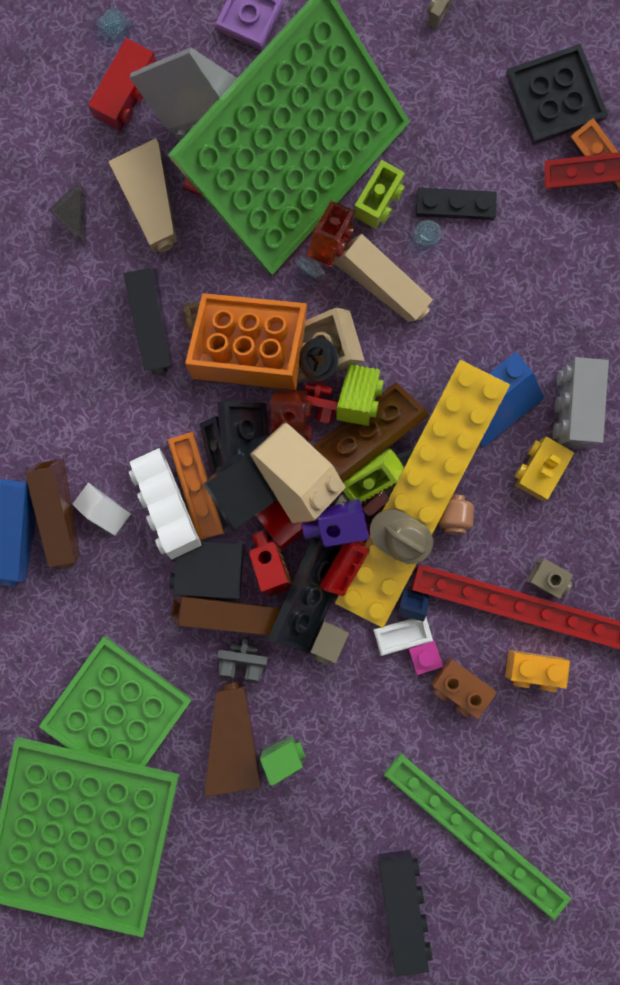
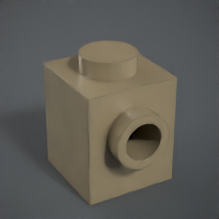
(550, 578)

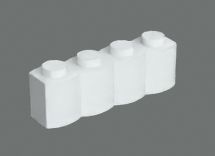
(164, 503)

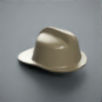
(401, 536)

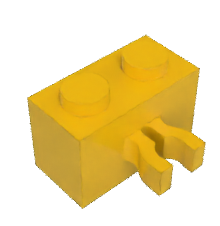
(543, 468)

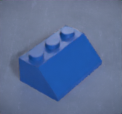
(519, 398)

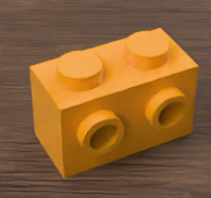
(537, 669)

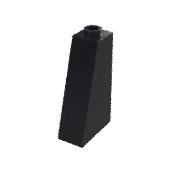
(149, 319)

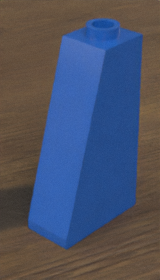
(16, 531)

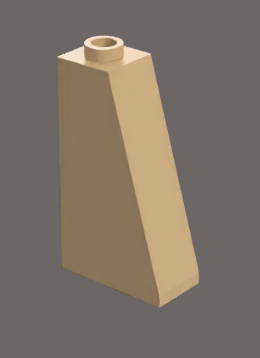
(146, 189)
(383, 279)

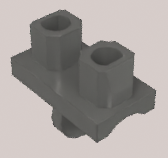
(252, 663)

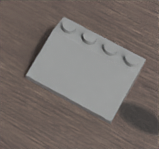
(182, 88)

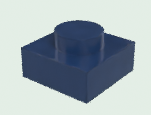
(413, 604)

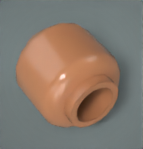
(457, 516)

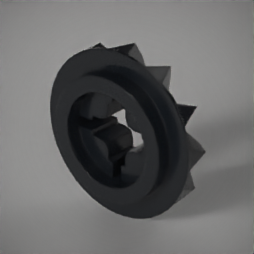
(309, 365)

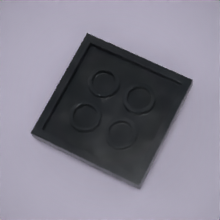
(556, 94)

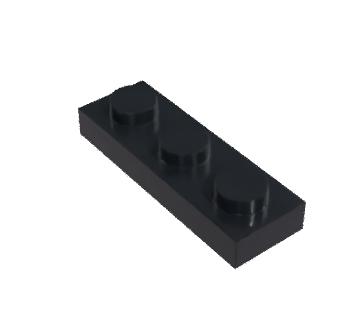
(456, 203)

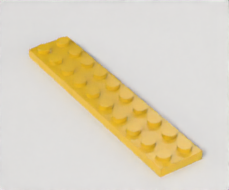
(428, 483)

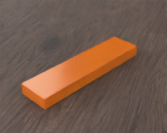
(192, 476)

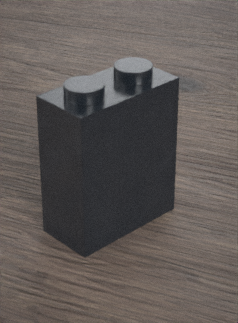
(209, 571)

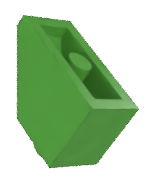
(282, 759)

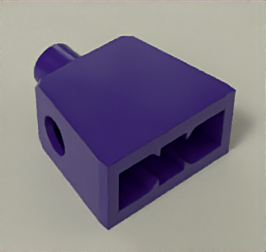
(348, 523)

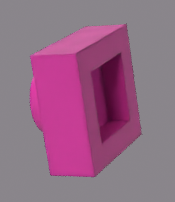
(425, 657)

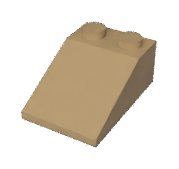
(340, 330)
(297, 474)

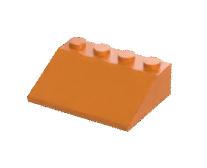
(247, 341)

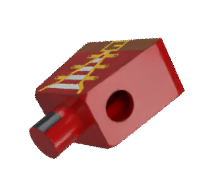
(275, 575)

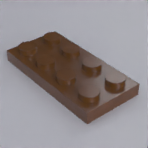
(355, 445)

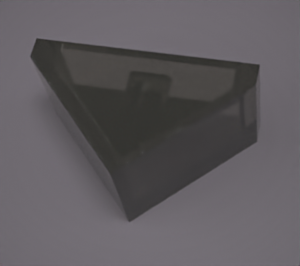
(71, 212)

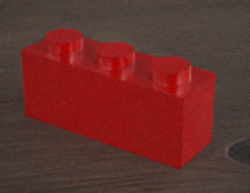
(116, 92)

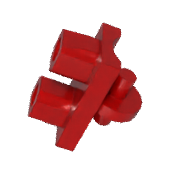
(327, 406)

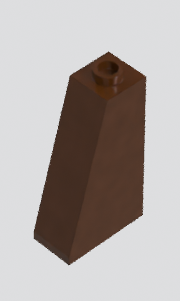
(54, 512)
(223, 615)
(232, 751)

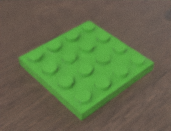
(116, 707)

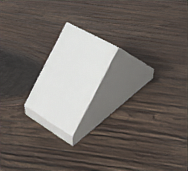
(101, 509)

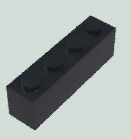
(403, 913)

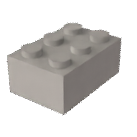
(581, 403)

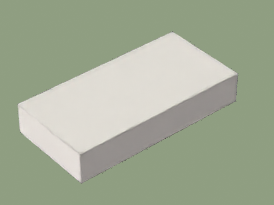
(402, 635)

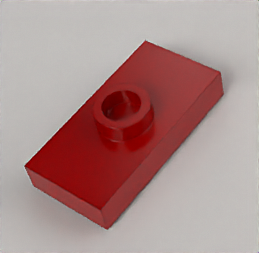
(344, 568)

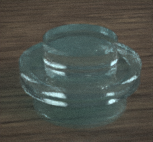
(427, 233)

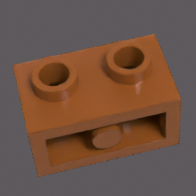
(462, 688)

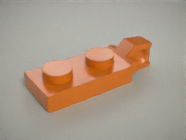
(593, 141)

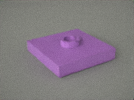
(249, 20)

